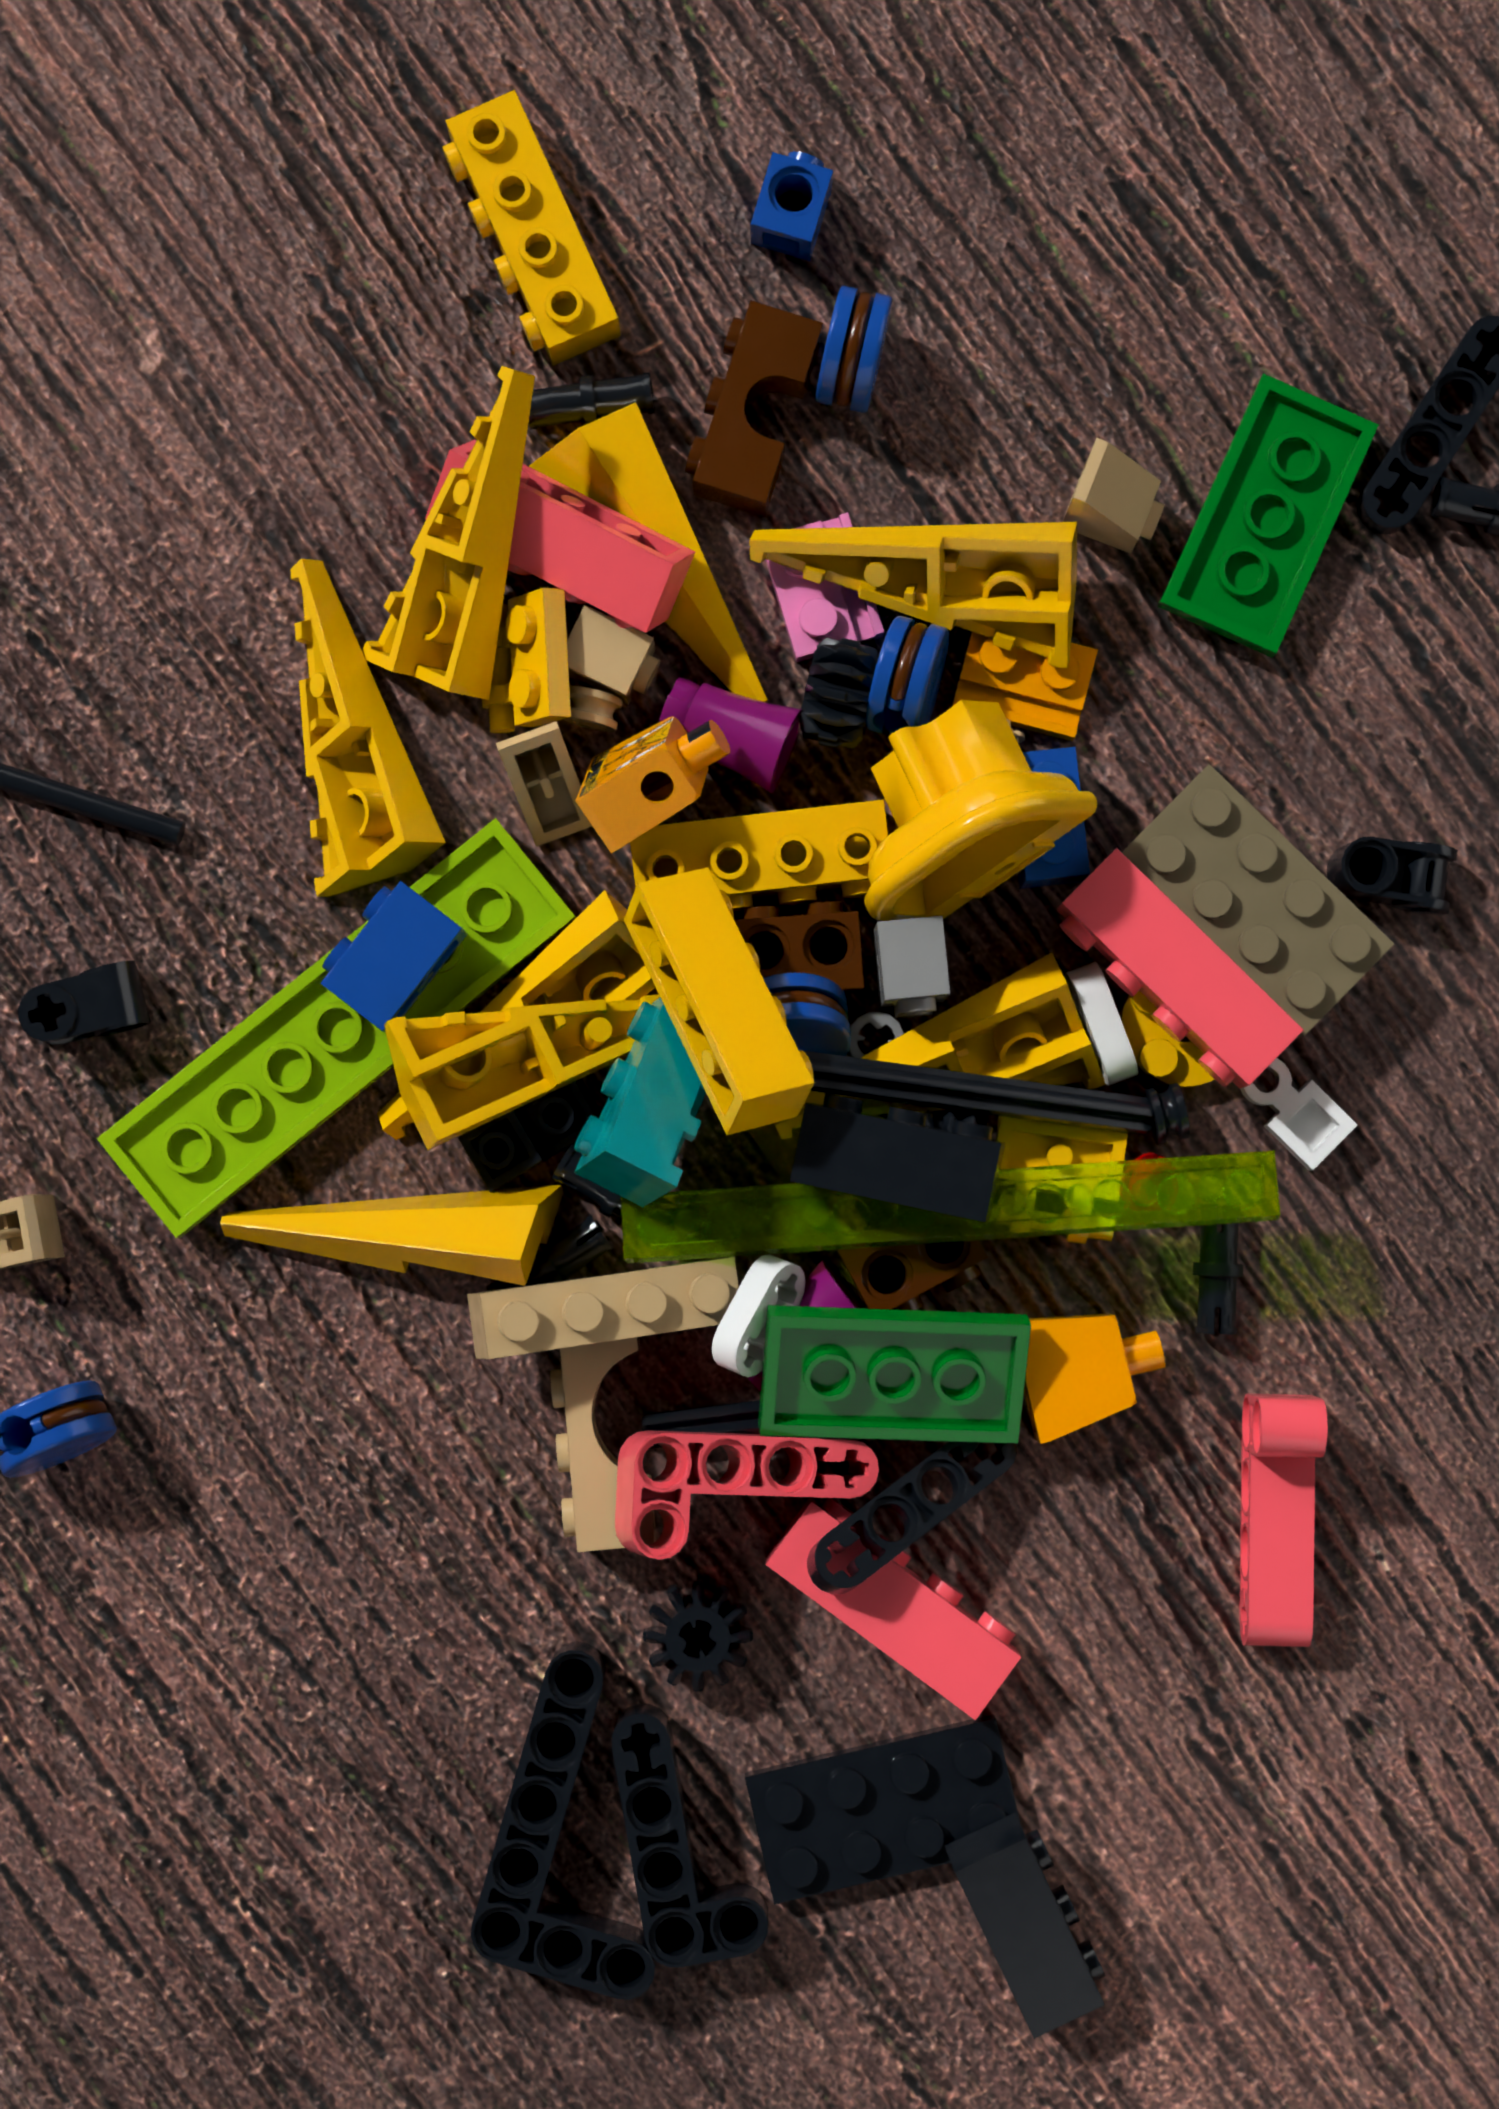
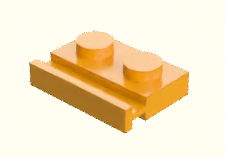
(1026, 685)

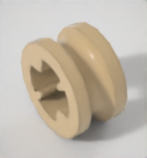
(593, 708)

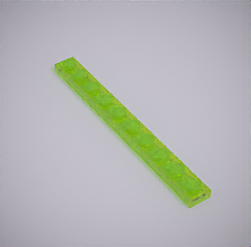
(1024, 1205)

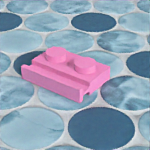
(822, 609)

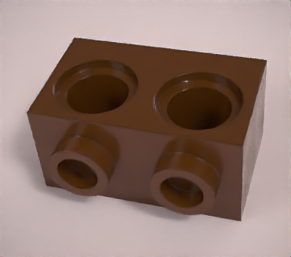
(796, 933)
(919, 1272)

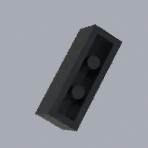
(898, 1158)
(1027, 1923)

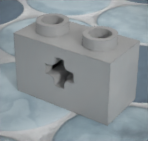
(911, 965)

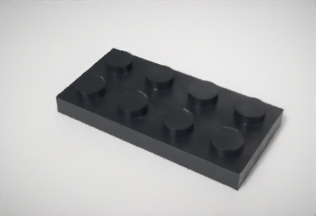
(878, 1807)

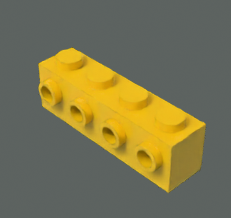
(532, 227)
(770, 852)
(719, 1000)

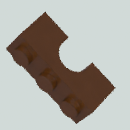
(769, 355)

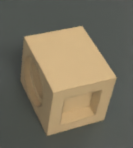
(610, 656)

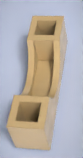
(601, 1308)
(582, 1451)

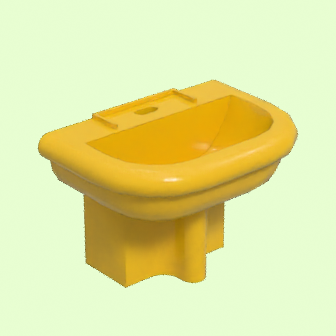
(963, 813)

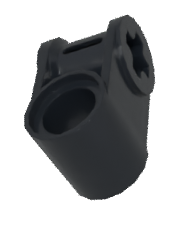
(1405, 874)
(96, 1005)

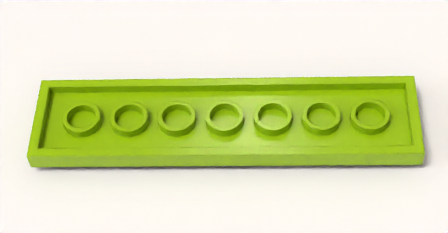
(313, 1052)

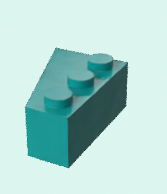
(646, 1113)

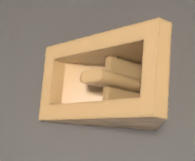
(544, 782)
(29, 1231)

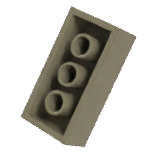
(1258, 898)

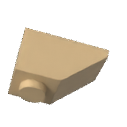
(1114, 499)

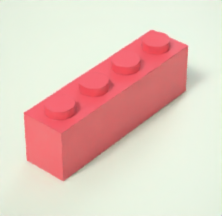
(589, 549)
(1178, 970)
(902, 1613)

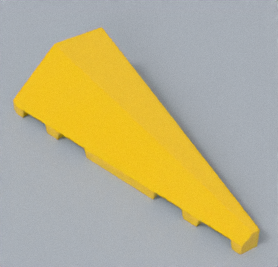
(621, 468)
(981, 577)
(452, 603)
(368, 794)
(583, 963)
(1009, 1030)
(482, 1065)
(459, 1232)

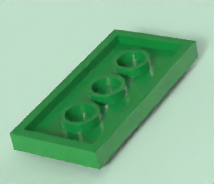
(1268, 515)
(893, 1374)

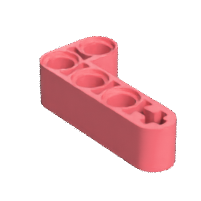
(746, 1475)
(1278, 1517)

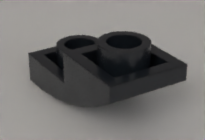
(529, 1134)

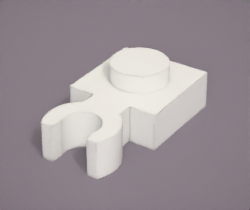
(1304, 1119)

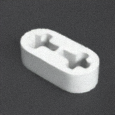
(1102, 1023)
(741, 1333)

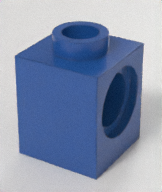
(786, 230)

